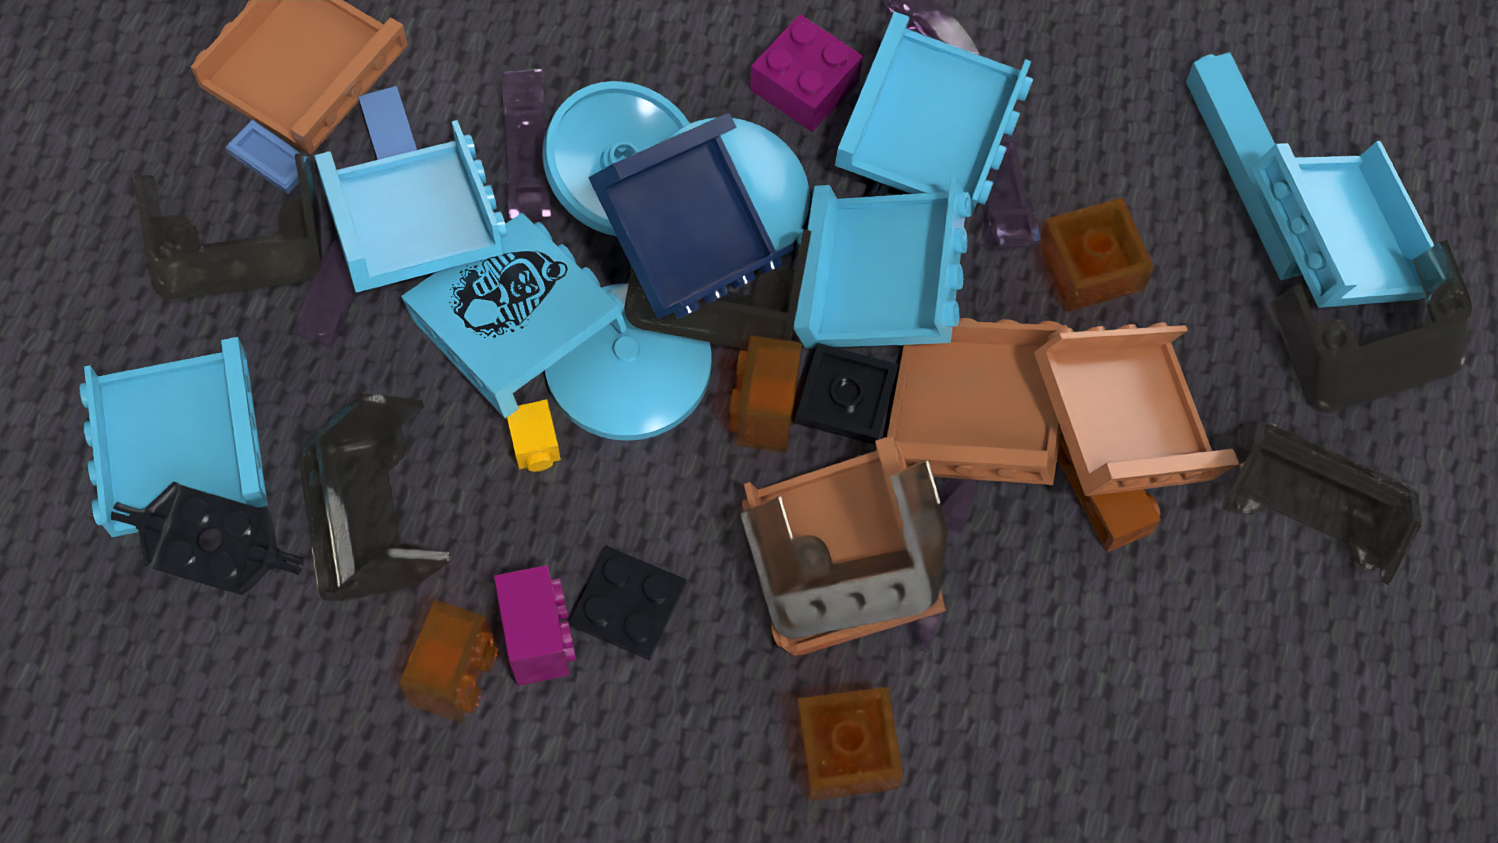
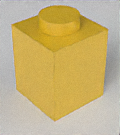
(534, 436)

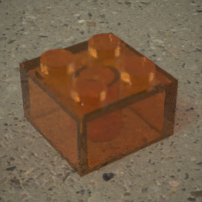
(1095, 254)
(765, 393)
(449, 662)
(848, 743)

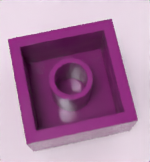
(806, 72)
(531, 618)

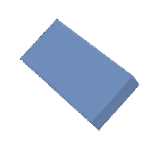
(387, 123)
(266, 155)

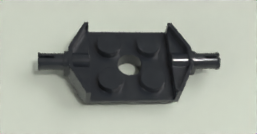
(172, 532)

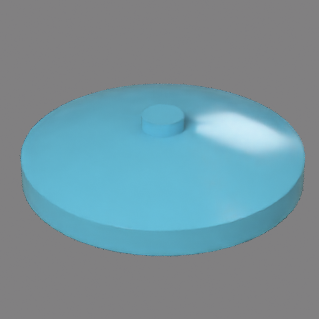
(597, 130)
(770, 177)
(631, 380)

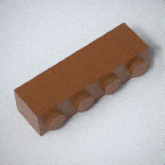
(1114, 516)

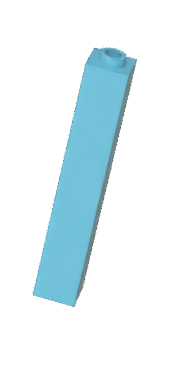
(1241, 142)

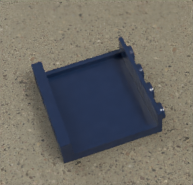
(686, 219)

